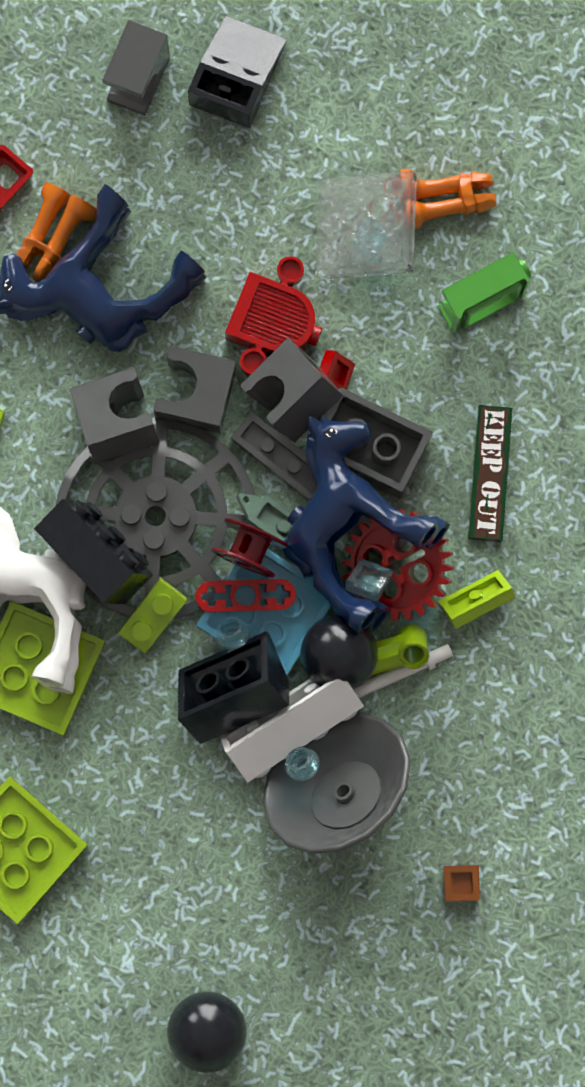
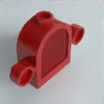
(272, 313)

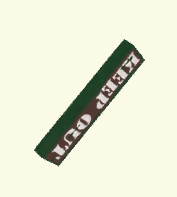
(490, 473)

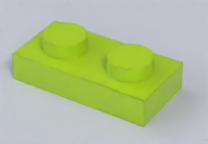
(476, 599)
(152, 615)

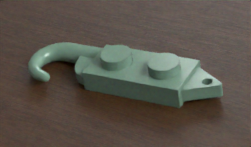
(272, 518)

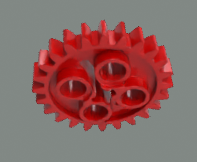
(411, 592)

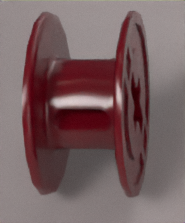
(249, 547)

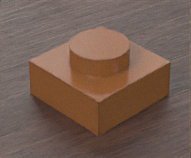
(461, 883)

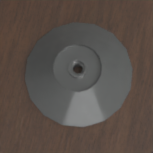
(350, 795)

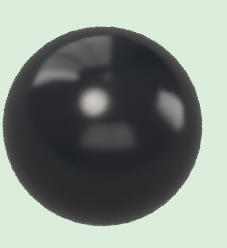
(336, 652)
(206, 1032)

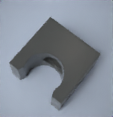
(137, 67)
(299, 383)
(211, 396)
(97, 411)

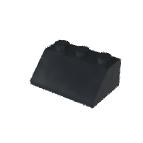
(232, 689)

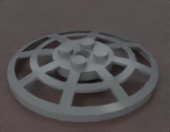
(173, 499)

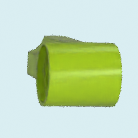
(397, 652)

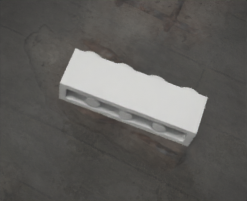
(308, 718)

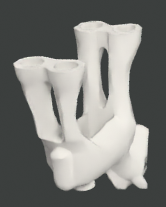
(51, 581)

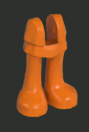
(465, 203)
(75, 212)

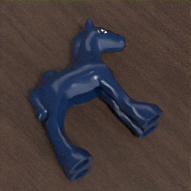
(81, 293)
(335, 510)

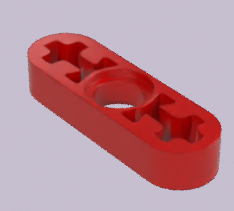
(270, 586)

